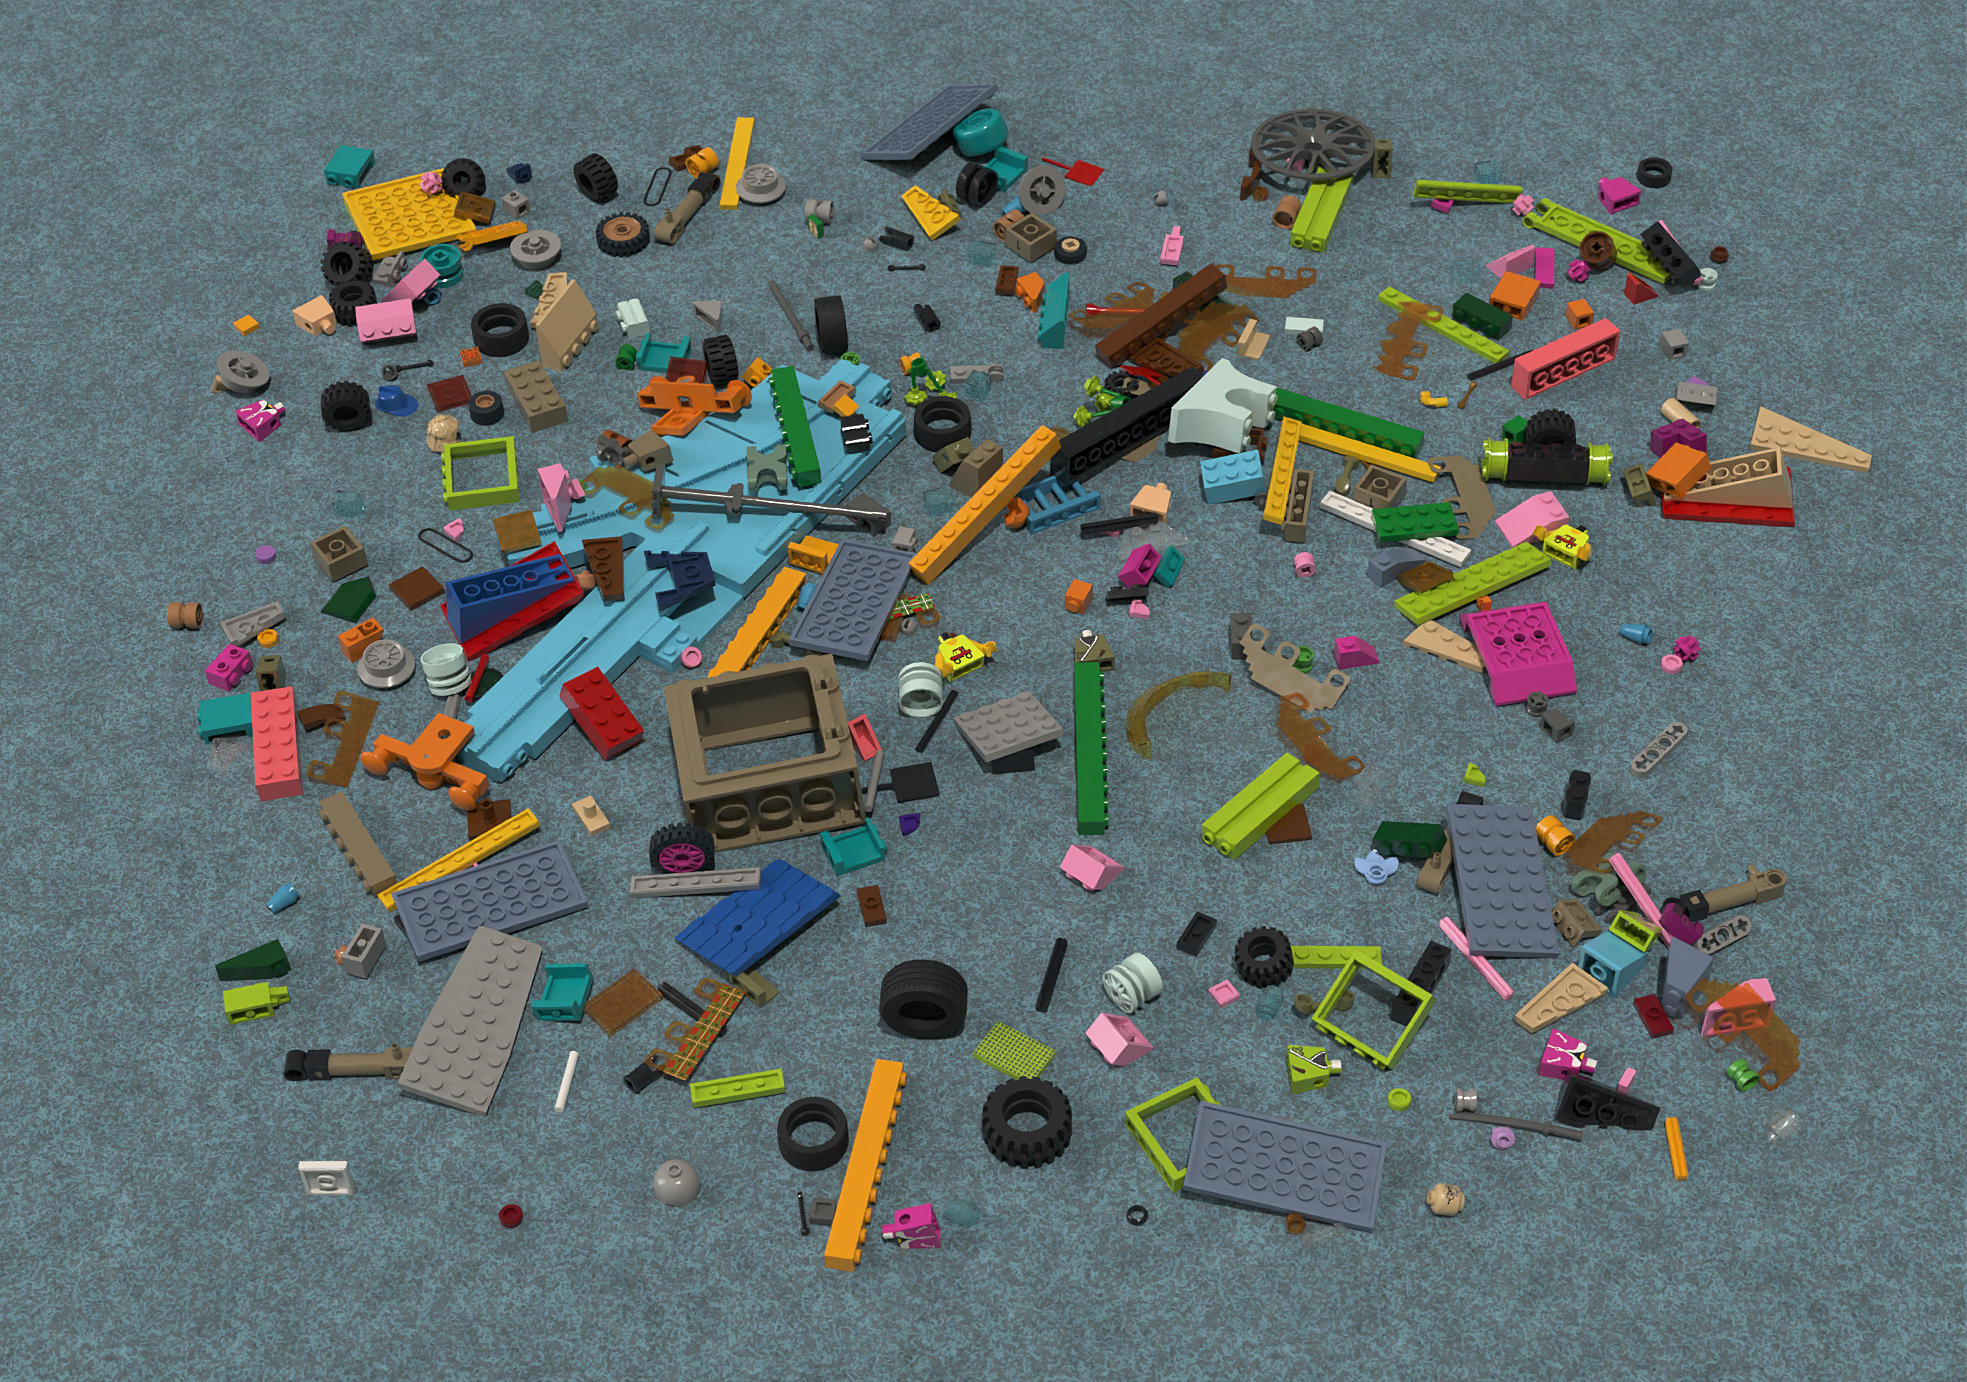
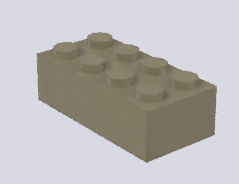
(535, 396)

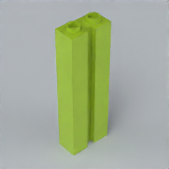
(1321, 212)
(1260, 806)

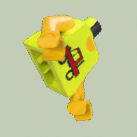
(1565, 544)
(961, 655)

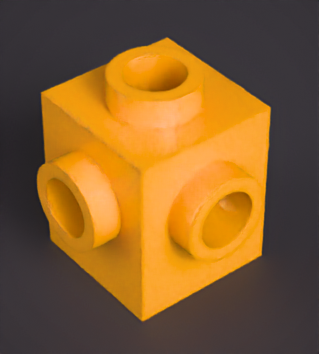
(756, 372)

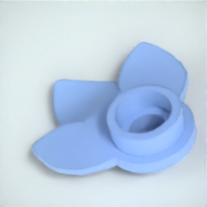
(1376, 865)

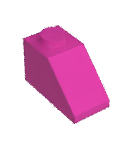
(1354, 652)

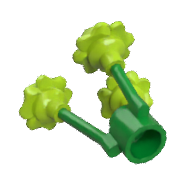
(934, 381)
(1104, 401)

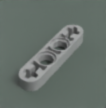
(1660, 751)

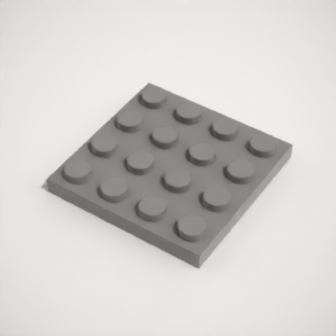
(1008, 726)

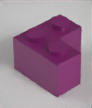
(1681, 432)

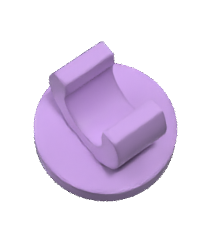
(1502, 1138)

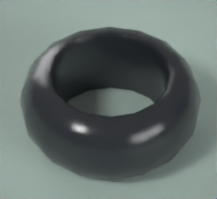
(1137, 1222)

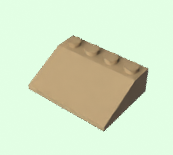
(565, 327)

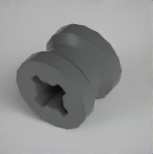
(1537, 704)

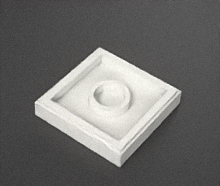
(326, 1177)

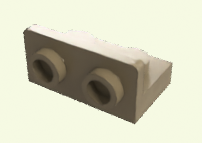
(1574, 921)

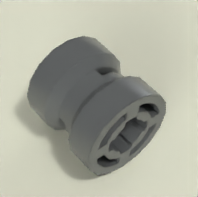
(1311, 337)

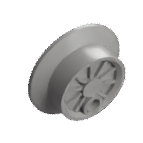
(760, 184)
(1042, 190)
(535, 248)
(242, 371)
(385, 664)

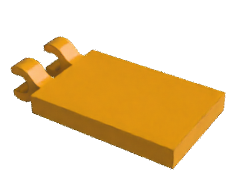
(491, 234)

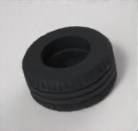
(923, 999)

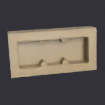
(591, 815)

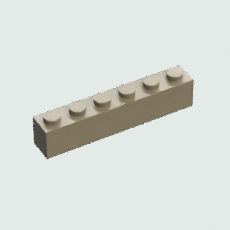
(357, 844)

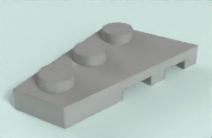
(251, 623)

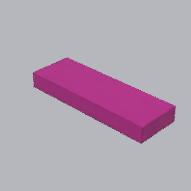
(1544, 267)

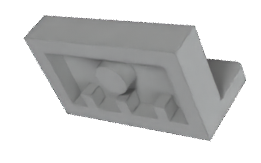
(390, 270)
(1696, 393)

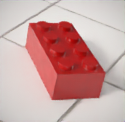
(601, 713)

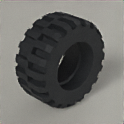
(1027, 1146)

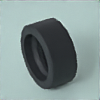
(1654, 181)

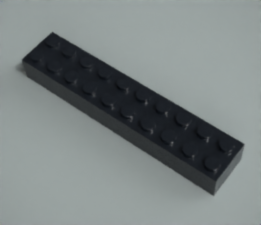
(1120, 429)

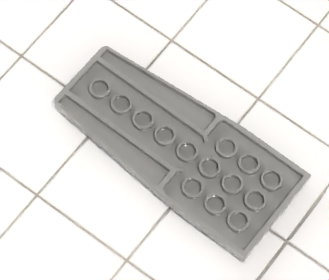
(473, 1023)

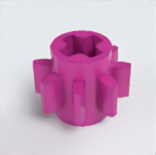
(1578, 270)
(1686, 648)

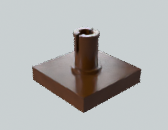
(487, 816)

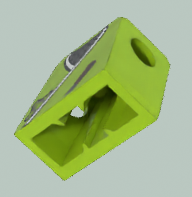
(1639, 930)
(1309, 1068)

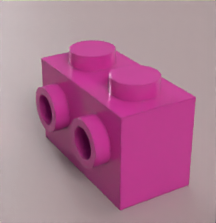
(1140, 566)
(229, 667)

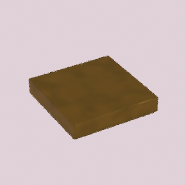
(474, 207)
(517, 531)
(1424, 576)

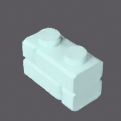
(632, 318)

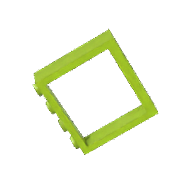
(486, 496)
(1339, 987)
(1145, 1139)

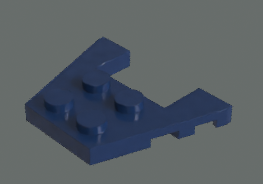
(689, 572)

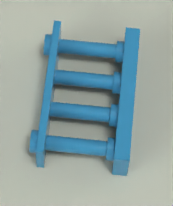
(1061, 513)

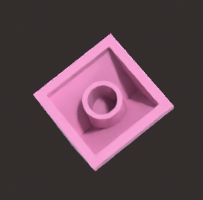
(1514, 262)

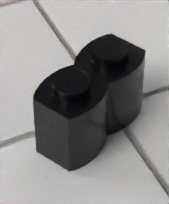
(855, 433)
(1577, 795)

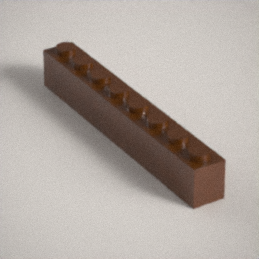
(1161, 316)

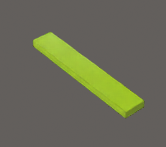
(1466, 191)

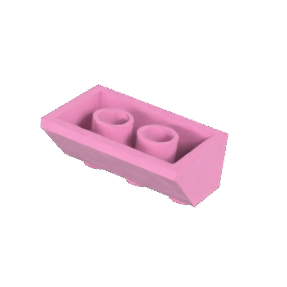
(386, 321)

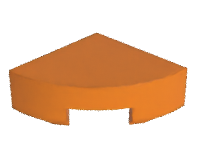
(1483, 603)

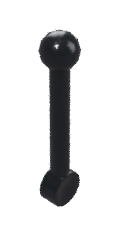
(891, 268)
(429, 363)
(804, 1230)

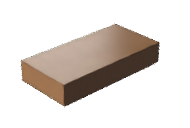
(832, 396)

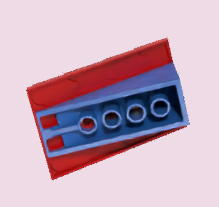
(506, 601)

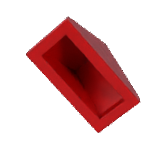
(1638, 290)

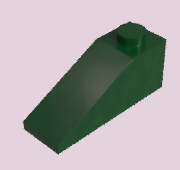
(257, 964)

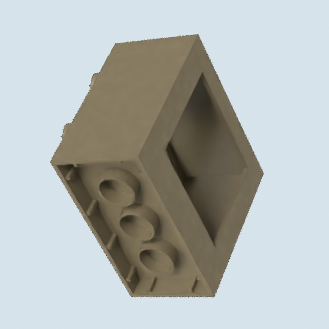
(777, 797)

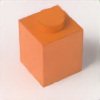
(1579, 314)
(1078, 596)

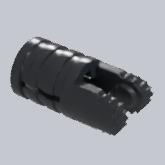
(898, 238)
(927, 317)
(641, 1076)

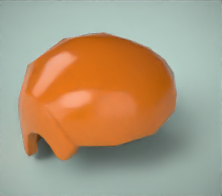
(1017, 513)

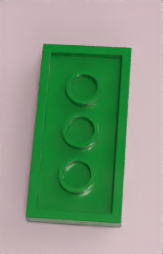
(1414, 522)

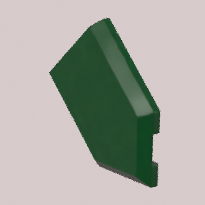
(351, 600)

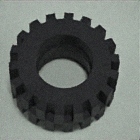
(595, 177)
(335, 256)
(348, 296)
(721, 359)
(345, 395)
(1551, 428)
(1264, 942)

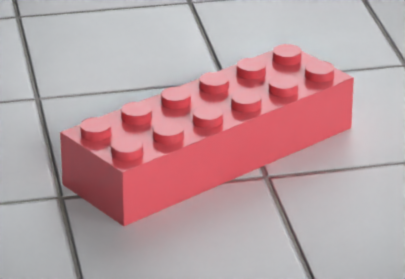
(1565, 358)
(276, 744)

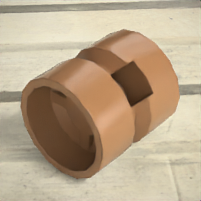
(1287, 212)
(1006, 221)
(181, 615)

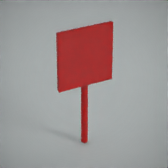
(1080, 172)
(1143, 372)

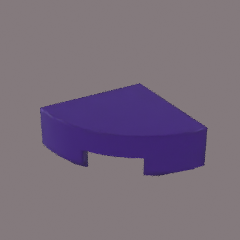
(909, 822)

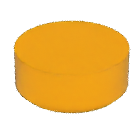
(268, 638)

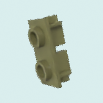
(948, 200)

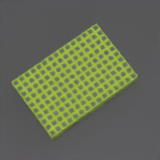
(1013, 1053)

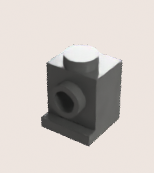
(1557, 725)

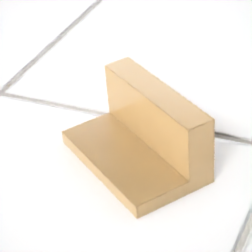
(1252, 342)

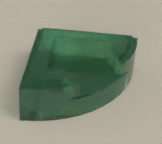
(534, 290)

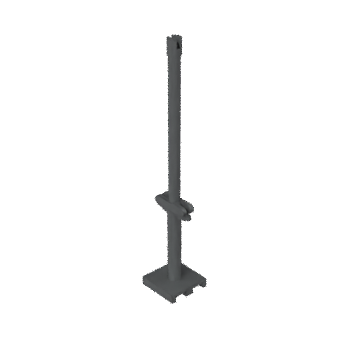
(734, 499)

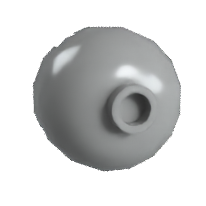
(676, 1183)

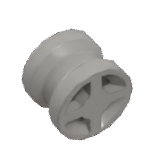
(1465, 1099)

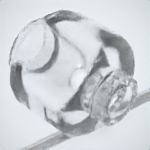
(1782, 1127)

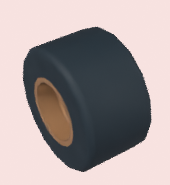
(486, 408)

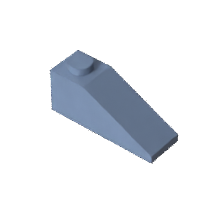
(1387, 565)

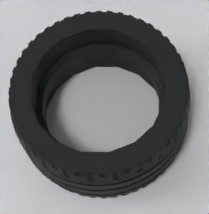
(831, 324)
(504, 343)
(941, 409)
(814, 1157)

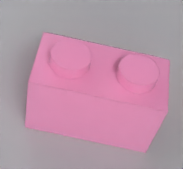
(1090, 867)
(1118, 1039)

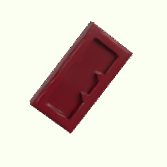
(1653, 1016)

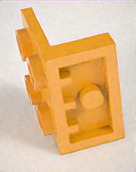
(811, 553)

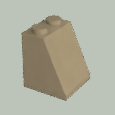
(978, 468)

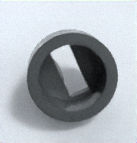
(387, 375)

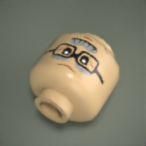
(1446, 1199)

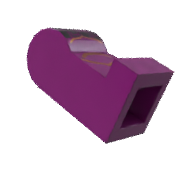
(352, 236)
(1680, 925)

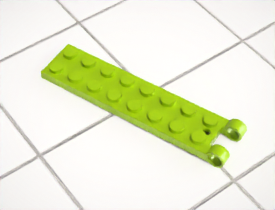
(1574, 227)

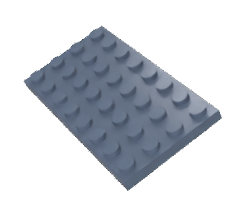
(929, 122)
(853, 600)
(1501, 881)
(495, 895)
(1285, 1166)

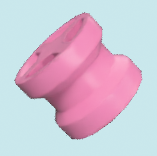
(1304, 564)

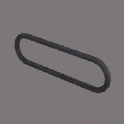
(665, 185)
(449, 539)

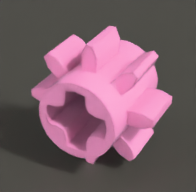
(431, 183)
(1523, 204)

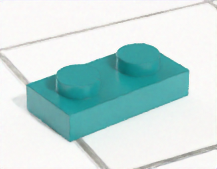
(1169, 566)

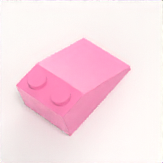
(414, 283)
(556, 493)
(1538, 510)
(1716, 1011)

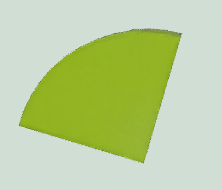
(1474, 776)

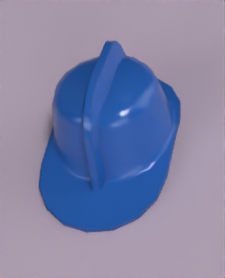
(395, 401)

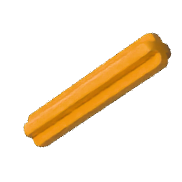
(1676, 1149)

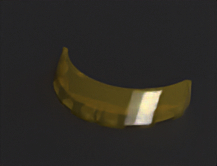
(1155, 694)

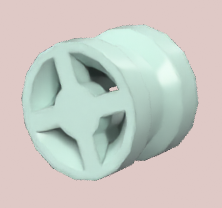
(1709, 277)

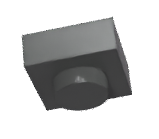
(823, 1211)

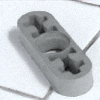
(1731, 936)

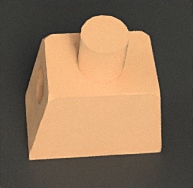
(315, 316)
(1152, 500)

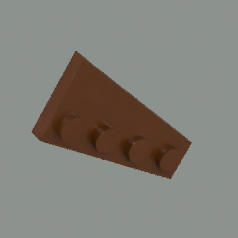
(1164, 358)
(607, 565)

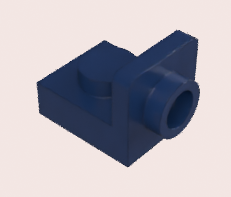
(520, 172)

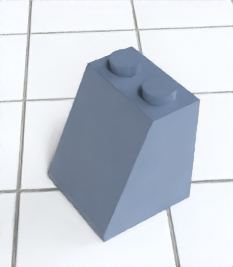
(1682, 971)

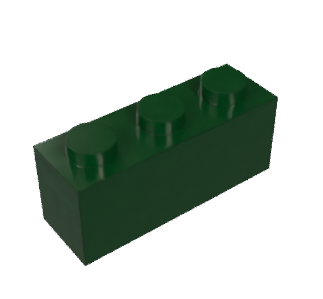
(1482, 316)
(1409, 839)

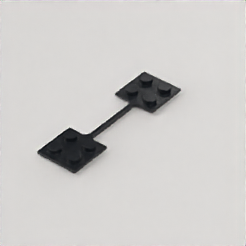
(911, 782)

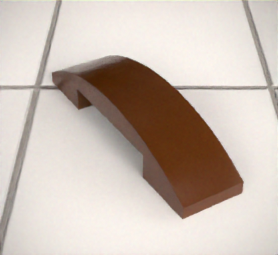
(1249, 183)

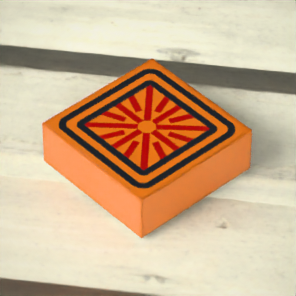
(471, 357)

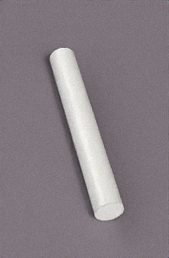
(566, 1082)

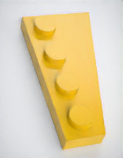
(930, 212)

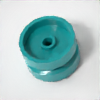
(447, 262)

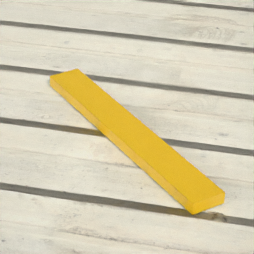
(737, 162)
(1368, 453)
(1282, 471)
(467, 854)

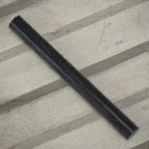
(1494, 367)
(936, 721)

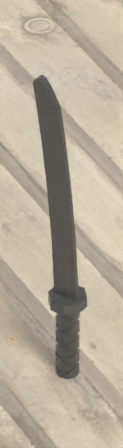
(1546, 1128)

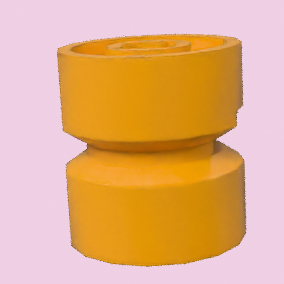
(703, 161)
(1554, 835)

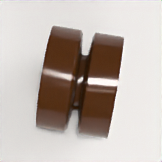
(1598, 250)

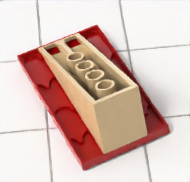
(1740, 491)

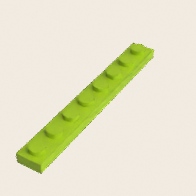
(1449, 328)

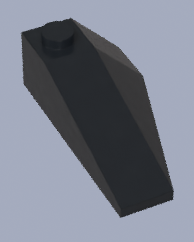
(1594, 1103)

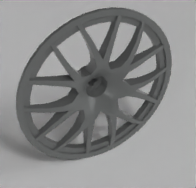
(1313, 145)

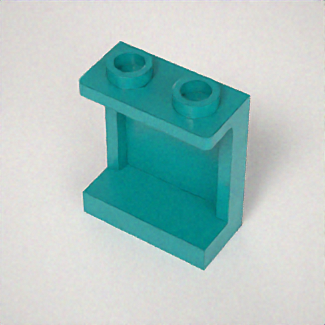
(348, 166)
(1009, 167)
(655, 355)
(225, 716)
(854, 848)
(564, 992)

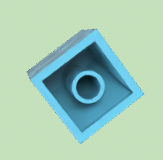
(1612, 961)

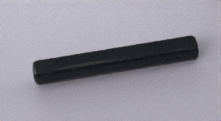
(1119, 523)
(1051, 975)
(685, 1004)

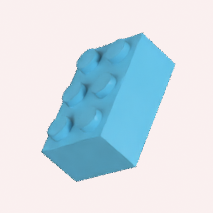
(1233, 477)

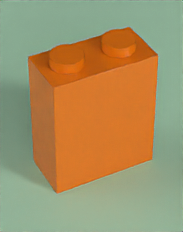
(1515, 294)
(1678, 470)

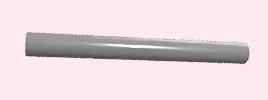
(874, 781)

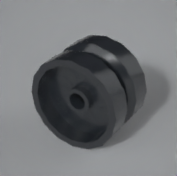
(976, 184)

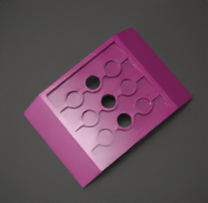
(1522, 666)

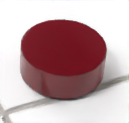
(511, 1216)

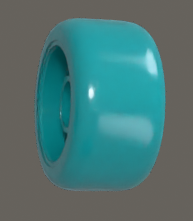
(981, 132)

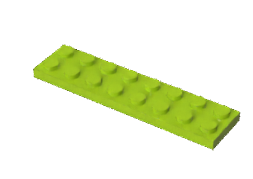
(1473, 583)

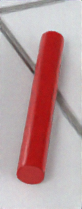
(477, 678)

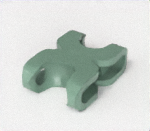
(767, 468)
(1605, 883)

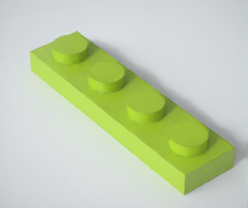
(1330, 956)
(737, 1088)

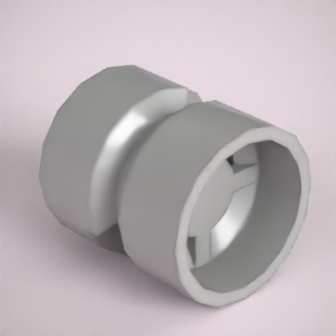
(822, 210)

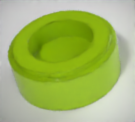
(1399, 1099)

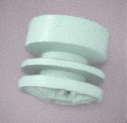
(446, 669)
(920, 690)
(1132, 982)

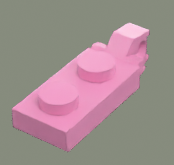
(1172, 247)

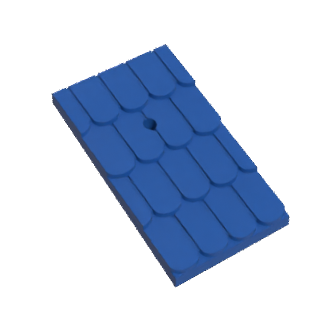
(757, 920)

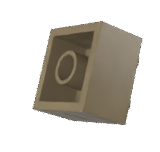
(1031, 237)
(1380, 488)
(338, 553)

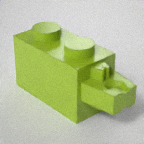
(253, 1002)

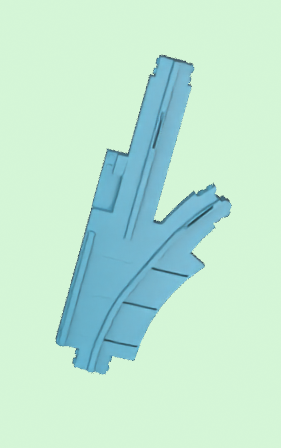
(524, 707)

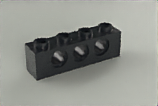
(1671, 255)
(1426, 976)

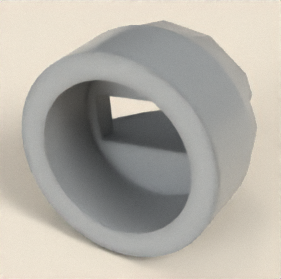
(1160, 198)
(870, 244)
(911, 627)

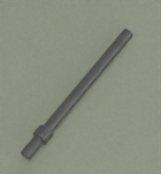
(803, 335)

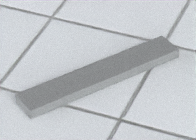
(696, 882)

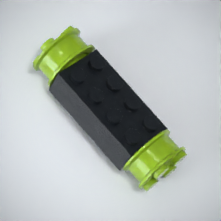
(1546, 462)

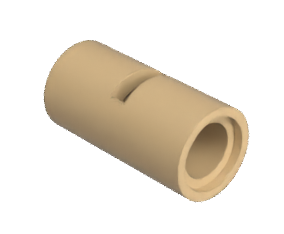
(1675, 410)

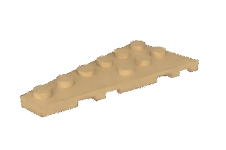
(1805, 443)

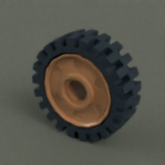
(622, 234)

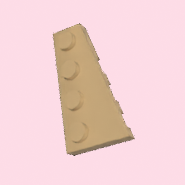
(552, 288)
(1446, 644)
(1559, 998)

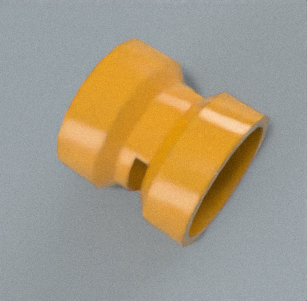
(905, 362)

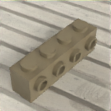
(1299, 506)

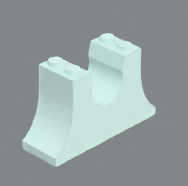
(1222, 409)

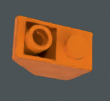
(1031, 290)
(359, 638)

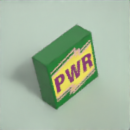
(816, 226)

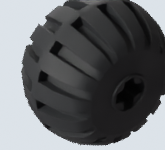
(468, 169)

